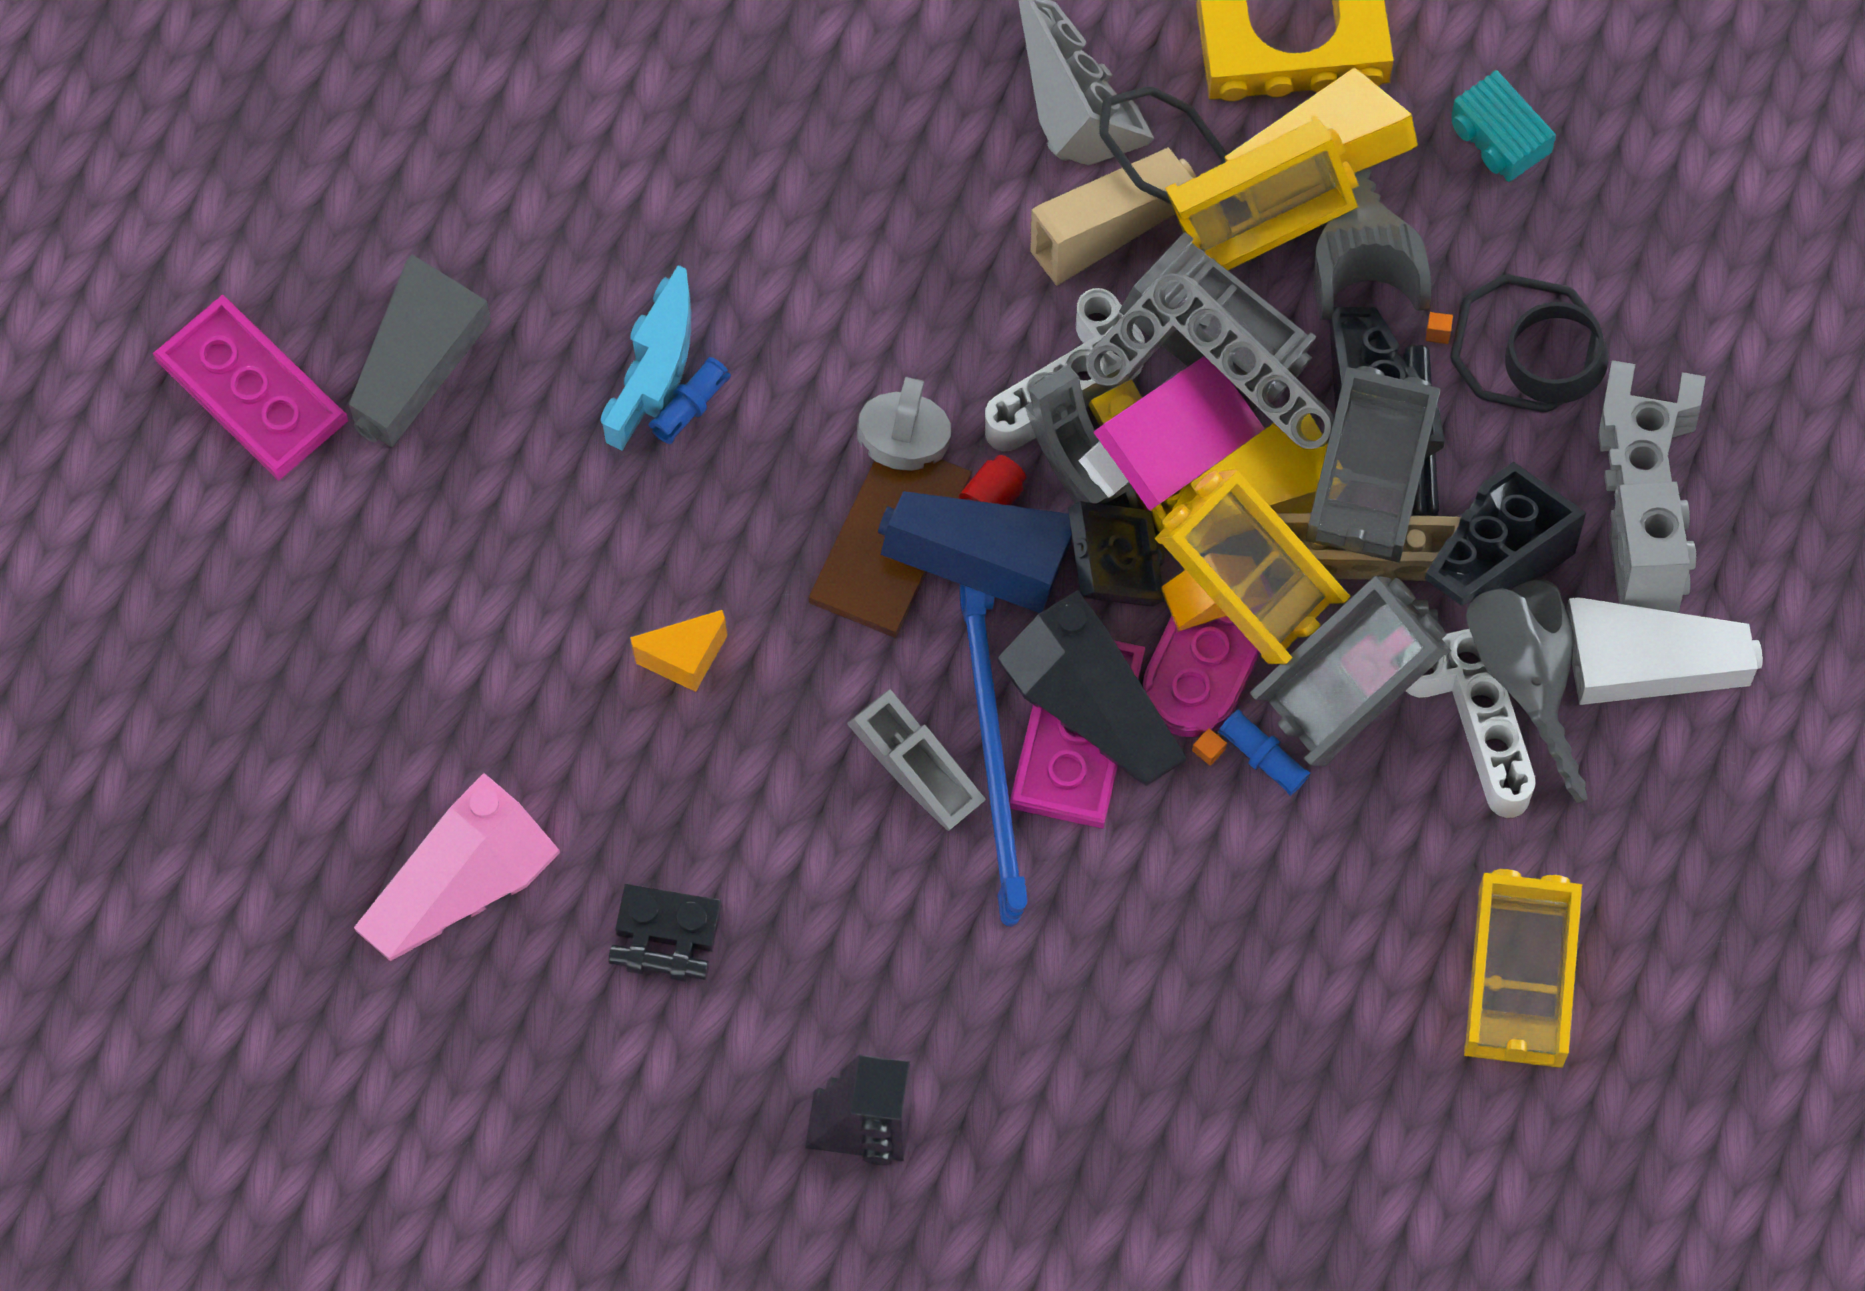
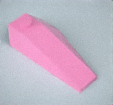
(468, 860)

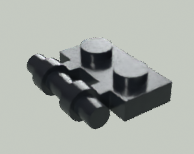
(667, 919)

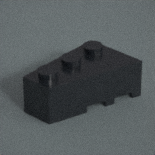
(864, 1111)

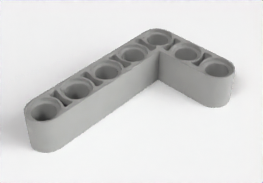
(1219, 352)

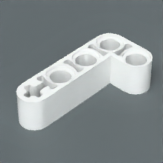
(1008, 403)
(1483, 724)

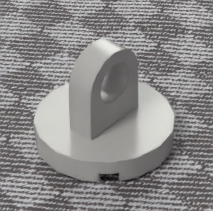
(904, 428)

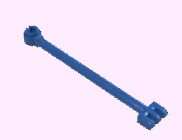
(1012, 894)

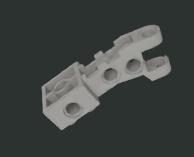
(1648, 516)

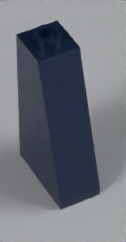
(980, 544)

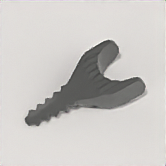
(1370, 247)
(1529, 651)

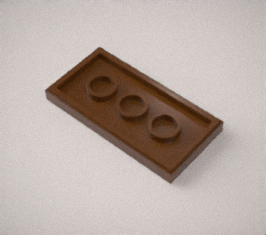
(855, 576)

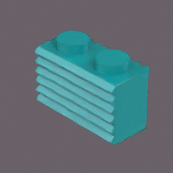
(1502, 126)

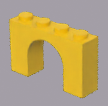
(1244, 66)

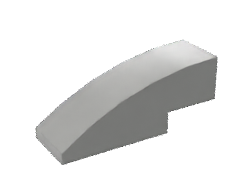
(916, 760)

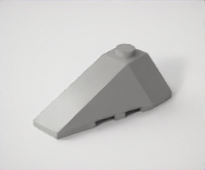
(1072, 89)

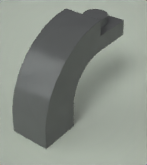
(1067, 434)

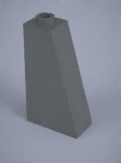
(415, 350)

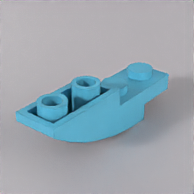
(660, 354)

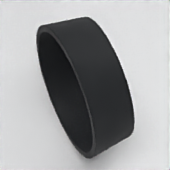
(1556, 390)

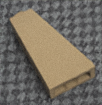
(1102, 215)

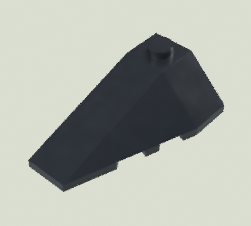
(1364, 339)
(1507, 537)

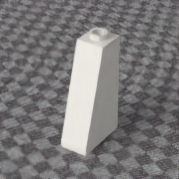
(1654, 652)

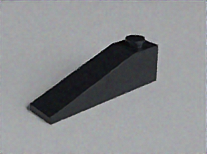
(1083, 680)

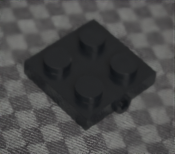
(1116, 554)

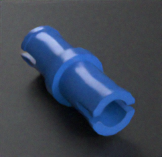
(689, 400)
(1264, 752)

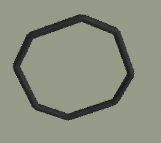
(1119, 155)
(1461, 326)

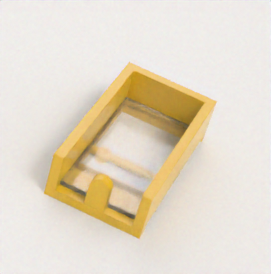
(1267, 195)
(1250, 563)
(1523, 968)

